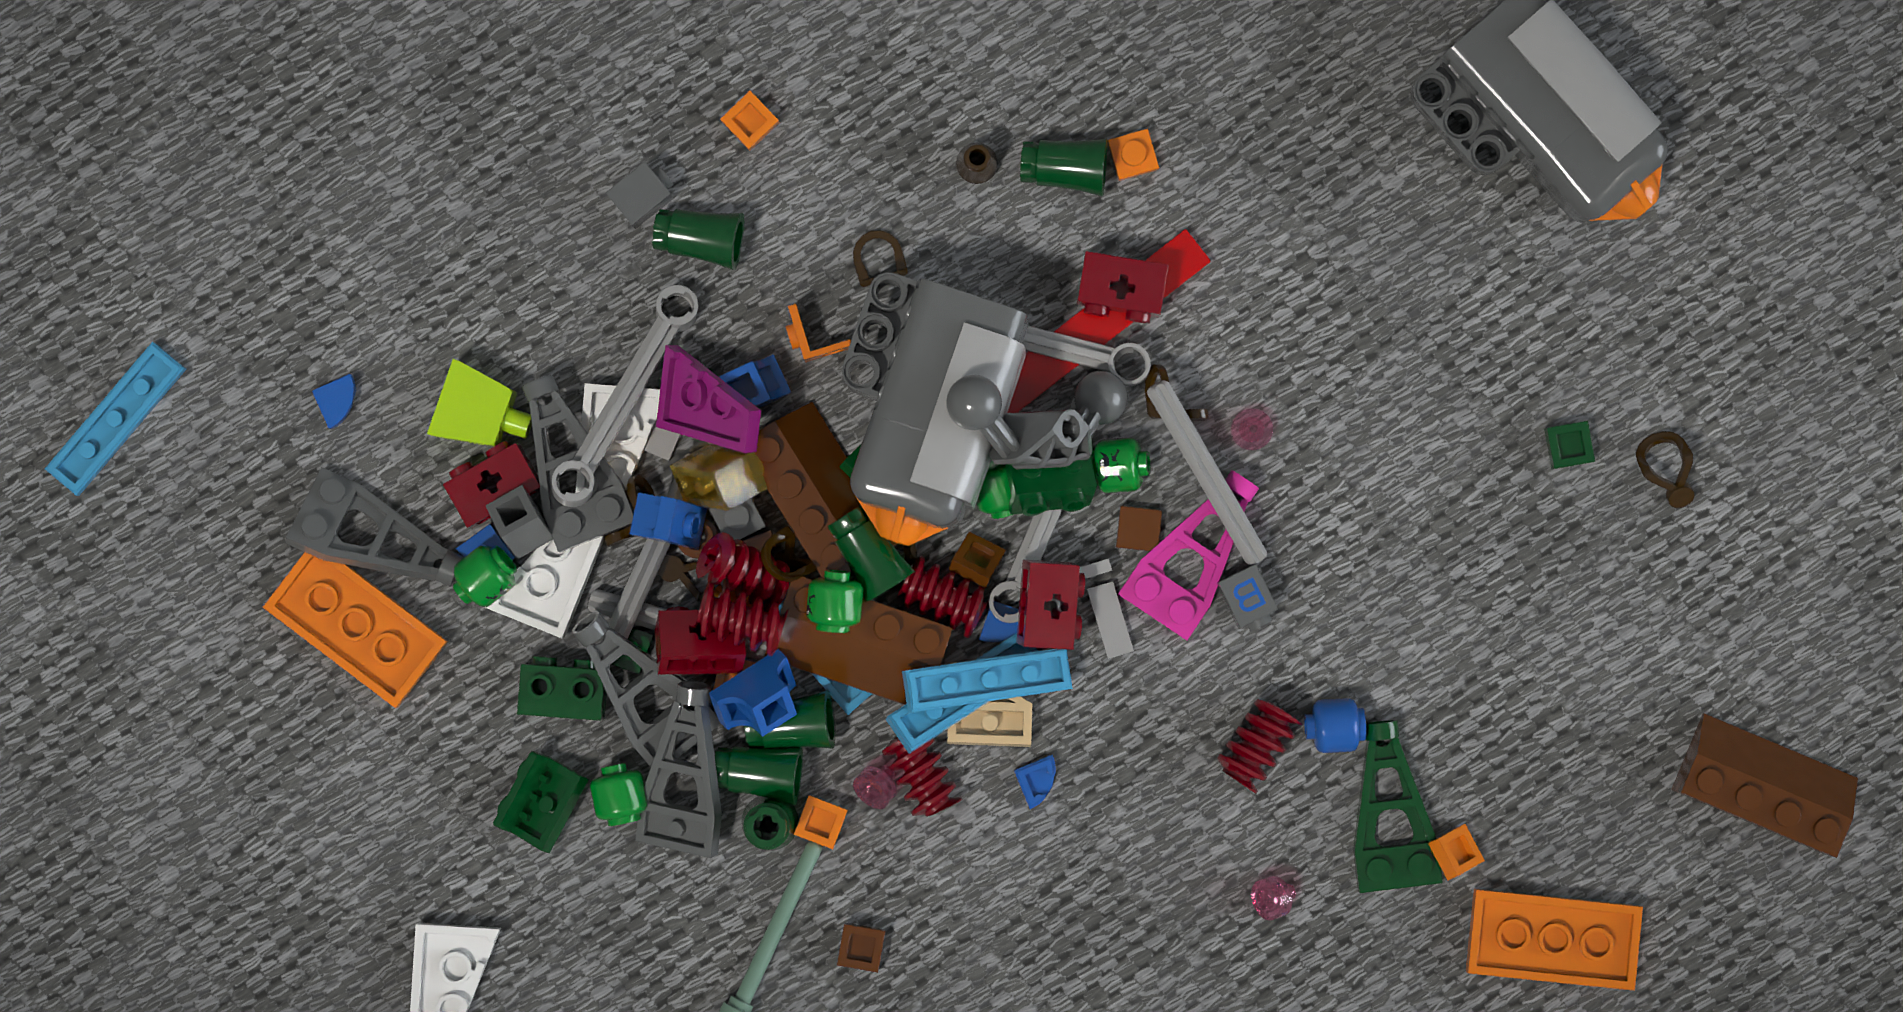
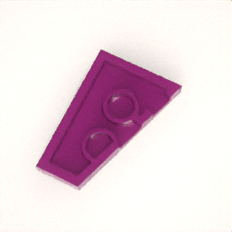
(703, 405)

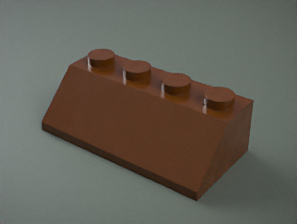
(806, 481)
(869, 654)
(1768, 785)

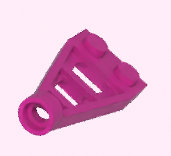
(1163, 598)

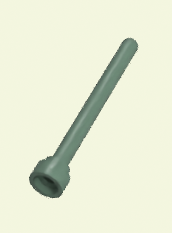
(774, 931)

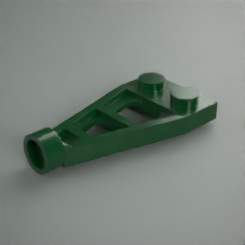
(1394, 865)

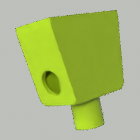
(476, 409)

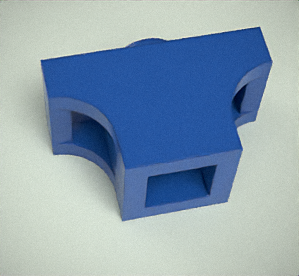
(759, 381)
(668, 520)
(757, 696)

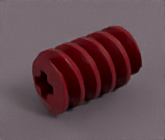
(741, 569)
(944, 596)
(741, 619)
(1257, 744)
(922, 777)

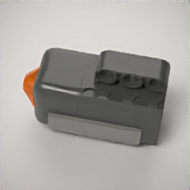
(1556, 105)
(915, 461)

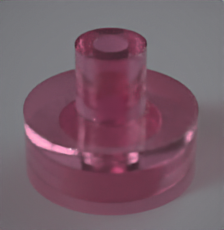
(1241, 431)
(875, 786)
(1272, 897)

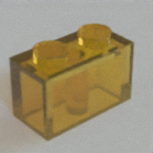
(719, 477)

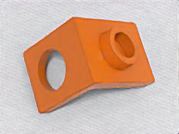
(799, 340)

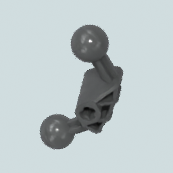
(1038, 437)

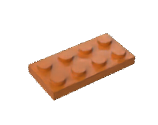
(356, 626)
(1554, 939)

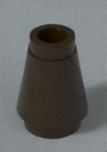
(973, 173)

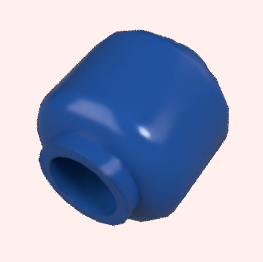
(1335, 725)

